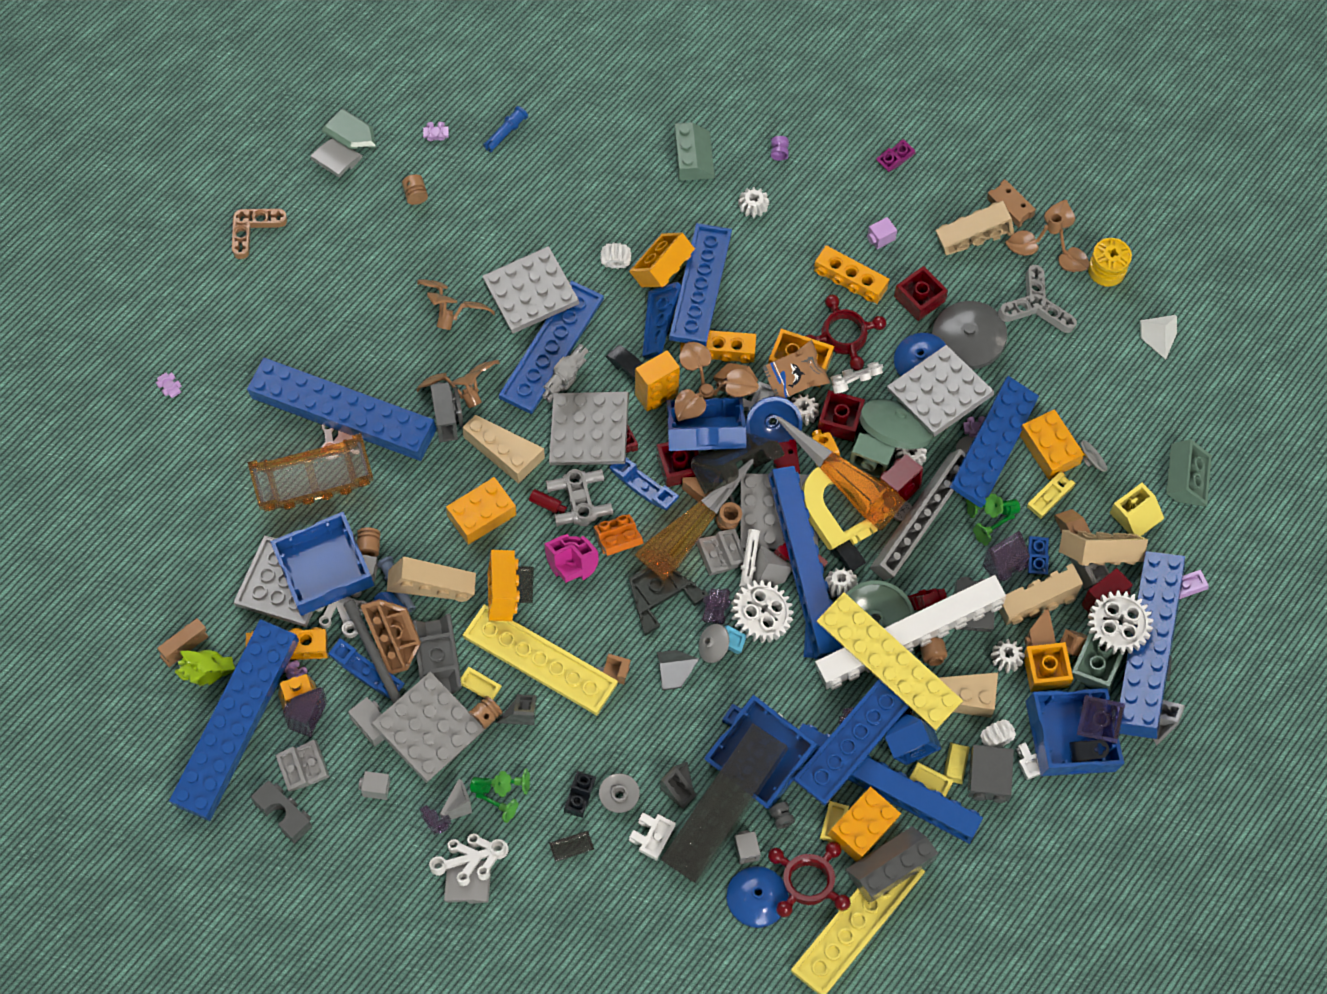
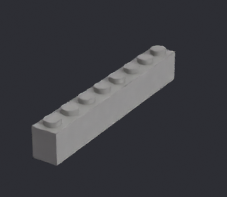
(918, 518)

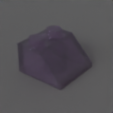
(1007, 557)
(305, 711)
(1101, 719)

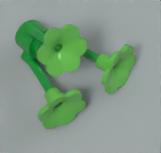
(993, 506)
(501, 786)

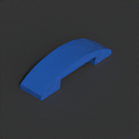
(643, 485)
(360, 667)

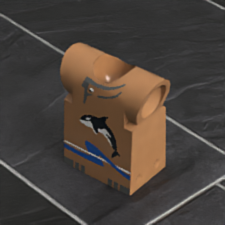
(796, 372)

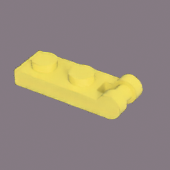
(1050, 495)

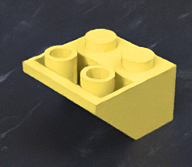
(1137, 511)

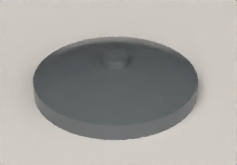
(972, 332)

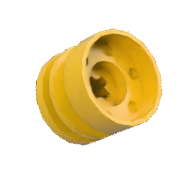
(1109, 262)

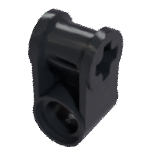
(1084, 750)

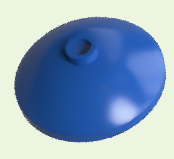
(907, 352)
(771, 407)
(754, 909)

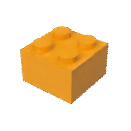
(1048, 667)

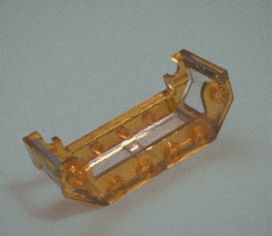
(311, 475)

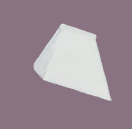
(1159, 333)

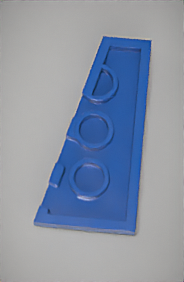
(658, 318)

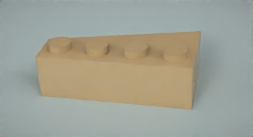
(975, 228)
(505, 449)
(1103, 547)
(430, 580)
(1041, 596)
(976, 691)

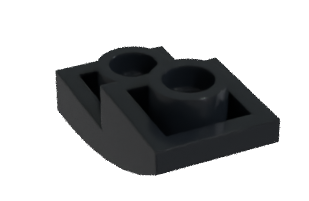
(625, 360)
(849, 555)
(579, 794)

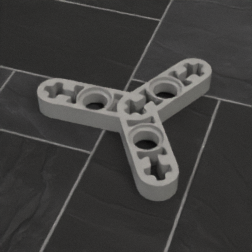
(1041, 304)

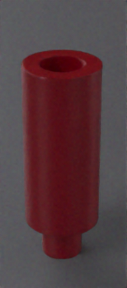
(547, 502)

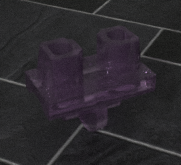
(715, 606)

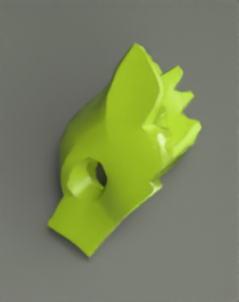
(197, 667)

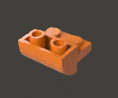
(617, 535)

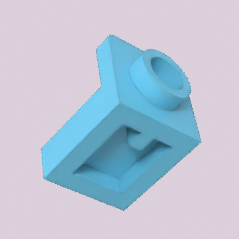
(736, 640)

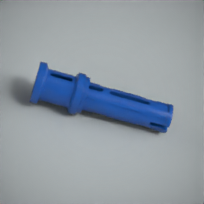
(510, 123)

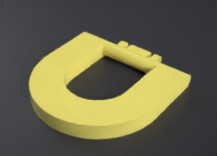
(822, 519)

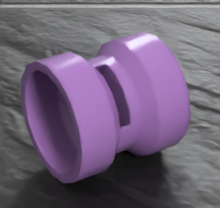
(779, 148)

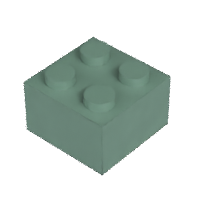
(872, 455)

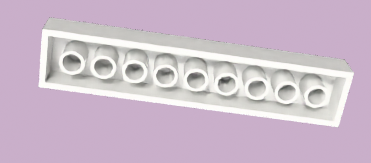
(920, 628)

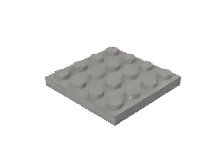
(530, 290)
(940, 390)
(589, 428)
(760, 511)
(267, 589)
(428, 727)

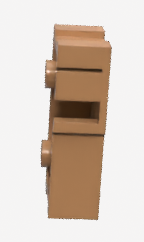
(1015, 203)
(184, 640)

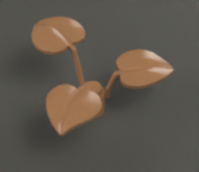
(1056, 217)
(445, 315)
(469, 393)
(692, 405)

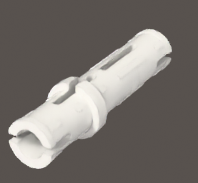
(750, 556)

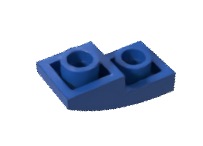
(1038, 555)

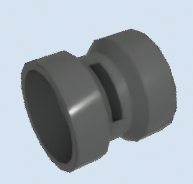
(781, 815)

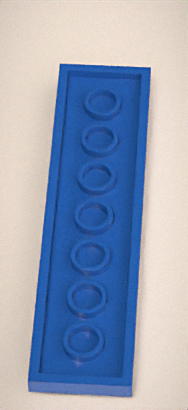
(700, 284)
(551, 343)
(994, 442)
(851, 743)

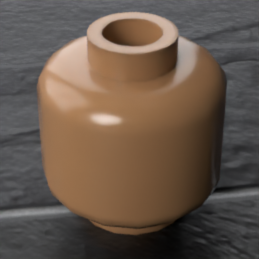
(934, 652)

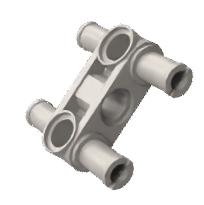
(565, 373)
(579, 497)

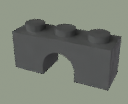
(270, 798)

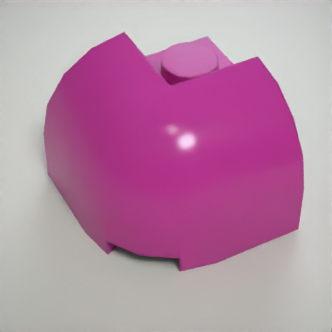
(571, 557)

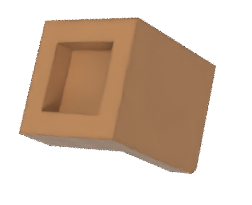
(1074, 641)
(617, 668)

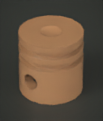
(416, 190)
(729, 516)
(368, 541)
(486, 712)

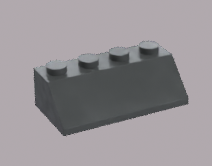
(892, 863)

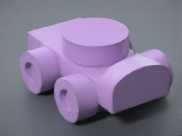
(435, 133)
(170, 388)
(972, 427)
(293, 671)

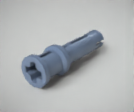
(385, 564)

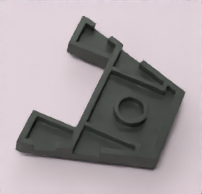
(652, 591)

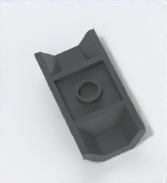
(438, 652)

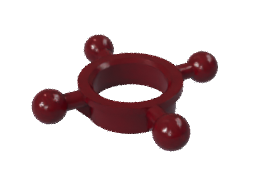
(878, 323)
(833, 850)

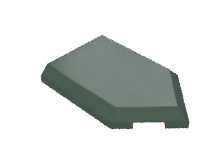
(350, 131)

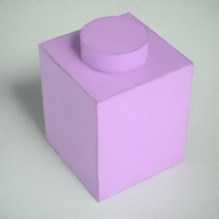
(882, 233)

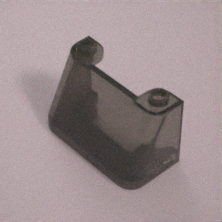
(718, 467)

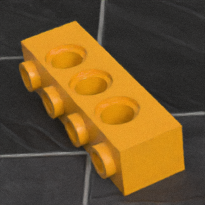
(846, 266)
(728, 341)
(315, 650)

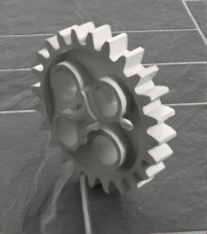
(754, 625)
(1117, 638)

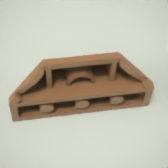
(392, 633)

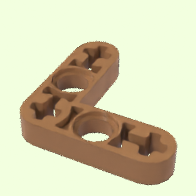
(246, 226)

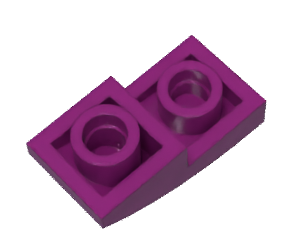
(896, 156)

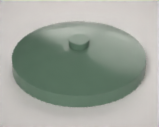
(894, 425)
(882, 601)

